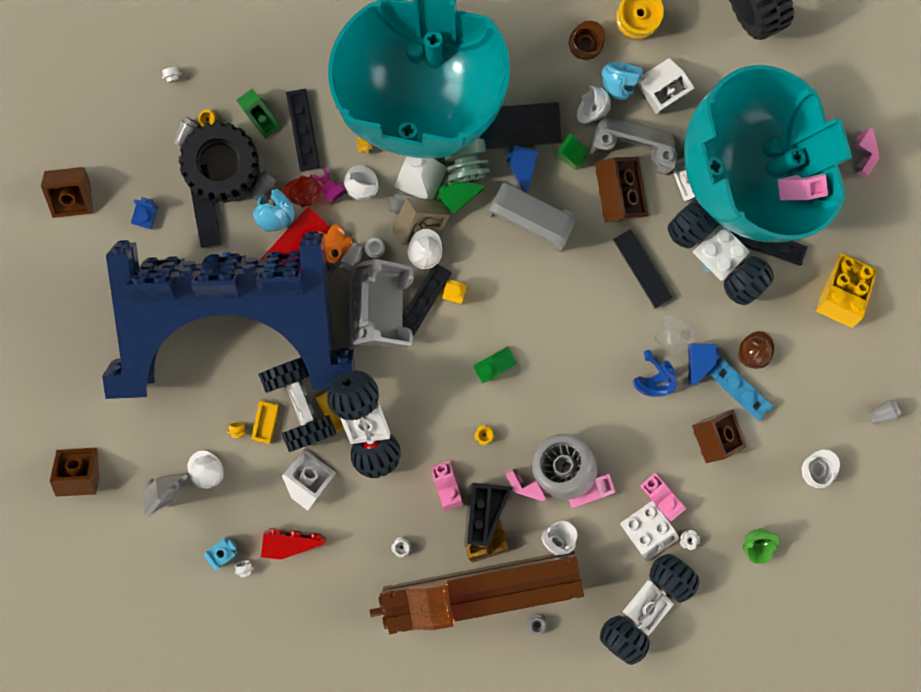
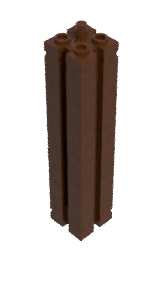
(490, 589)

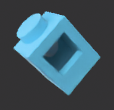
(214, 559)

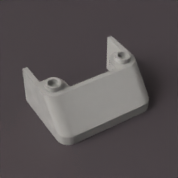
(532, 215)

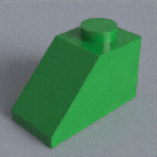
(258, 113)
(572, 152)
(458, 195)
(494, 364)

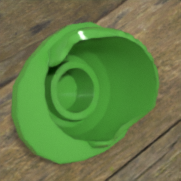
(760, 545)

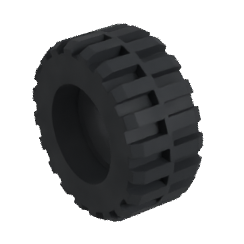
(763, 17)
(215, 135)

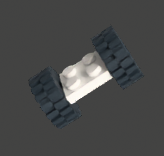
(309, 432)

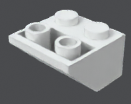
(664, 85)

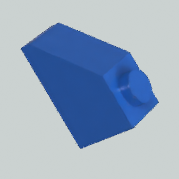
(522, 164)
(700, 361)

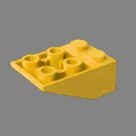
(847, 291)

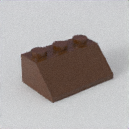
(621, 189)

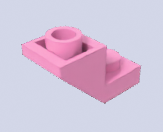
(866, 145)
(802, 188)
(446, 486)
(601, 488)
(531, 489)
(662, 497)

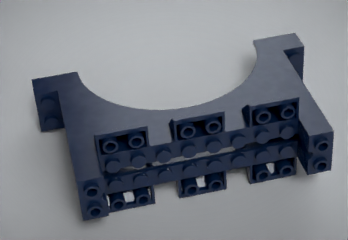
(165, 294)

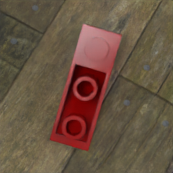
(283, 545)

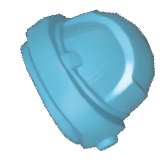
(620, 79)
(272, 217)

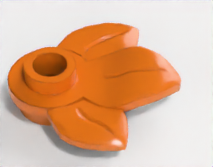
(336, 240)

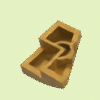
(497, 545)

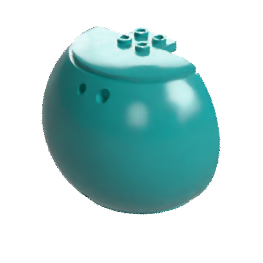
(418, 76)
(758, 130)

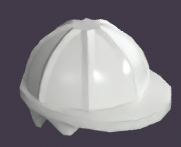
(594, 105)
(361, 182)
(425, 249)
(820, 468)
(205, 469)
(560, 538)

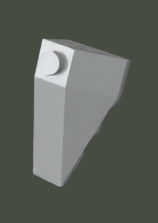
(162, 492)

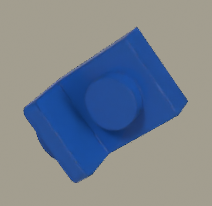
(144, 213)

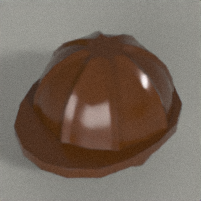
(587, 40)
(756, 350)

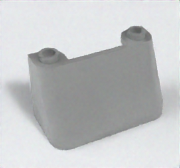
(660, 142)
(378, 304)

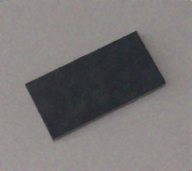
(524, 126)

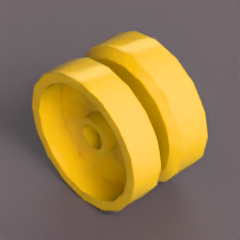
(641, 26)

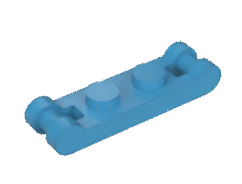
(739, 389)

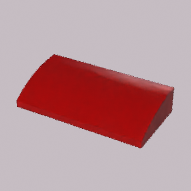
(293, 235)

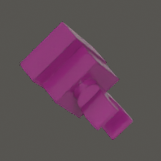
(330, 189)

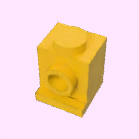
(454, 291)

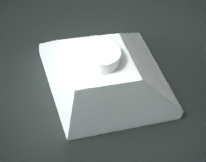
(420, 177)
(307, 479)

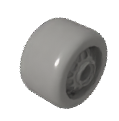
(554, 456)

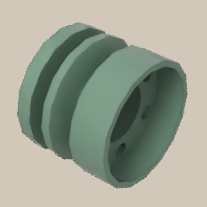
(468, 164)

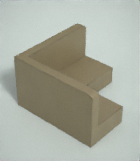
(419, 215)

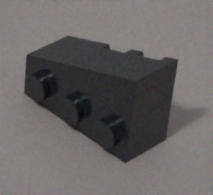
(483, 513)

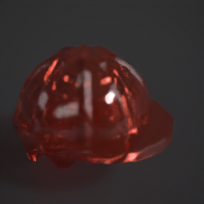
(302, 191)

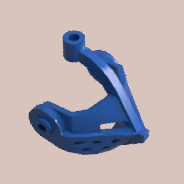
(648, 385)

